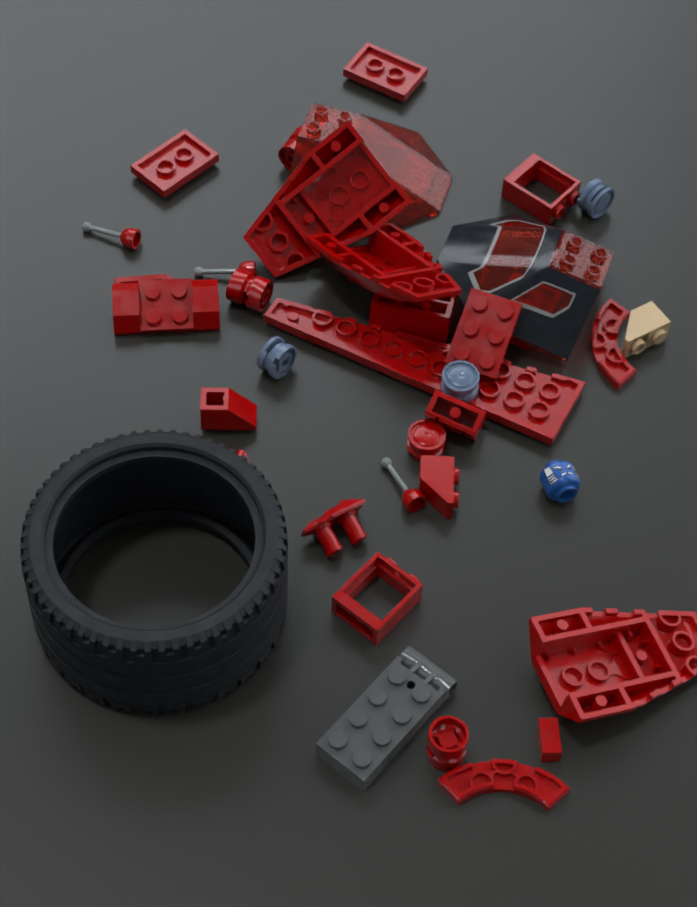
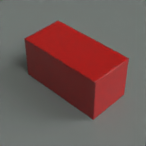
(549, 739)

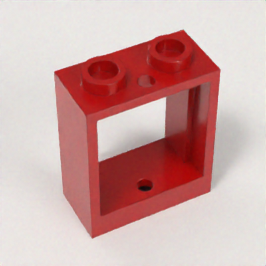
(537, 168)
(360, 618)

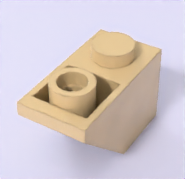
(645, 328)

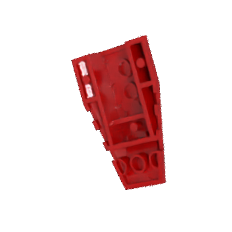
(331, 191)
(388, 265)
(611, 659)

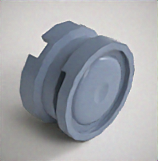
(596, 198)
(276, 357)
(460, 380)

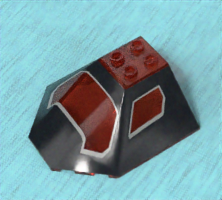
(533, 265)

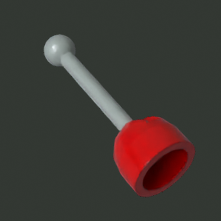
(129, 237)
(247, 265)
(412, 498)

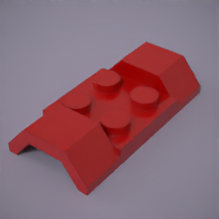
(165, 306)

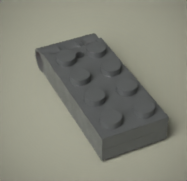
(385, 717)

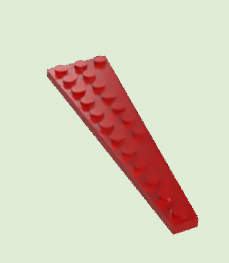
(517, 399)

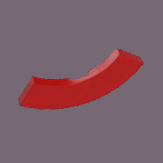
(605, 344)
(503, 776)

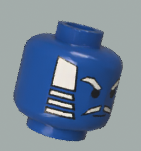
(560, 480)

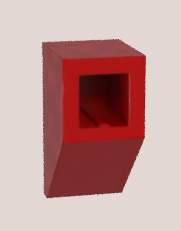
(226, 410)
(437, 483)

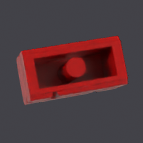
(455, 415)

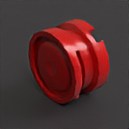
(426, 438)

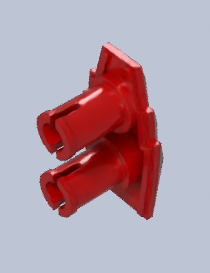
(341, 514)

